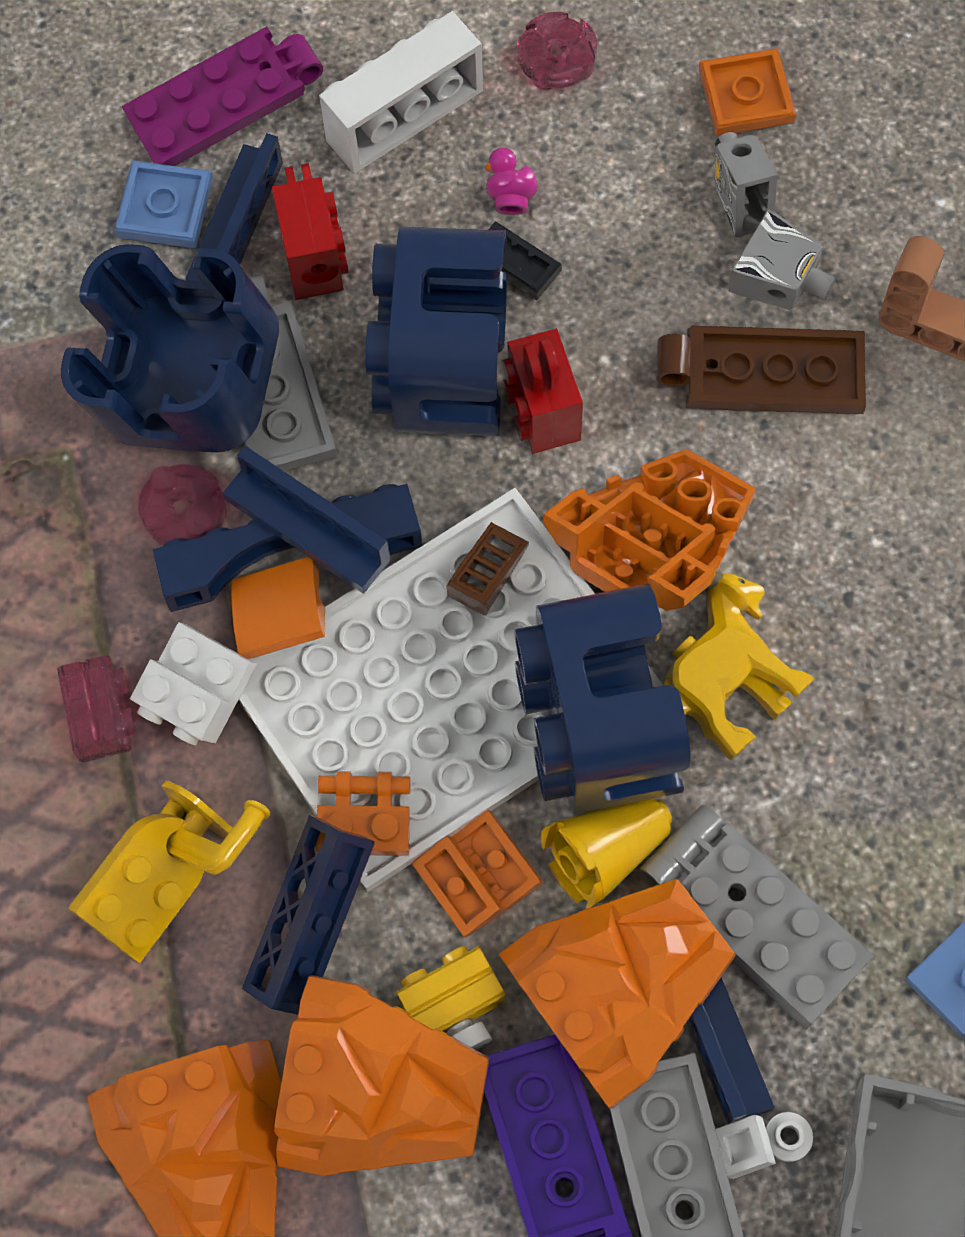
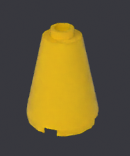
(604, 846)

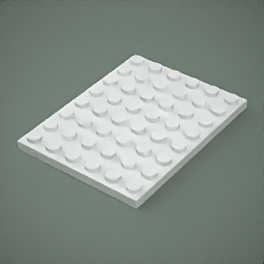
(418, 684)

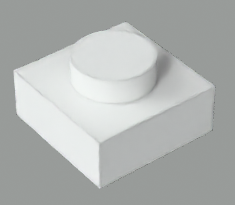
(745, 1146)

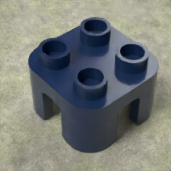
(438, 330)
(179, 356)
(605, 727)

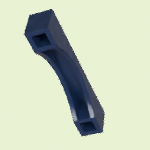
(200, 568)

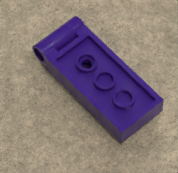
(552, 1138)

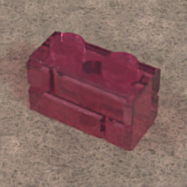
(96, 708)

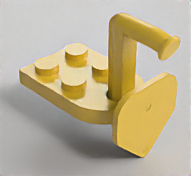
(159, 868)

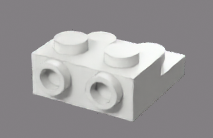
(193, 685)

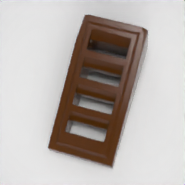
(473, 597)

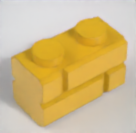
(453, 992)

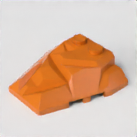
(654, 528)
(621, 981)
(373, 1086)
(197, 1140)

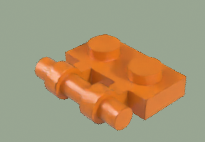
(381, 823)

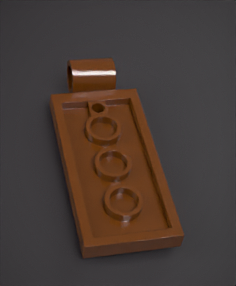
(766, 368)

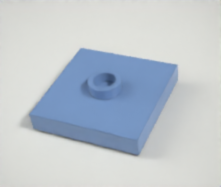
(164, 204)
(942, 980)

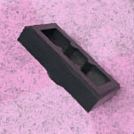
(527, 265)

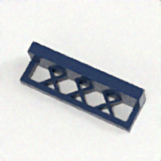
(242, 200)
(307, 521)
(311, 920)
(728, 1057)

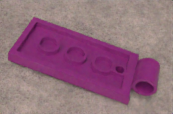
(222, 95)

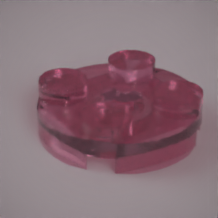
(553, 70)
(176, 483)

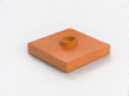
(747, 92)

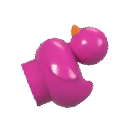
(509, 186)

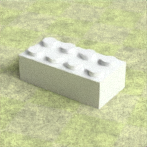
(402, 91)

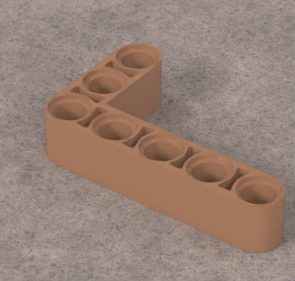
(918, 310)

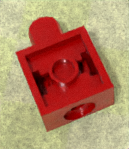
(310, 235)
(543, 391)

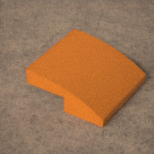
(277, 608)
(477, 873)

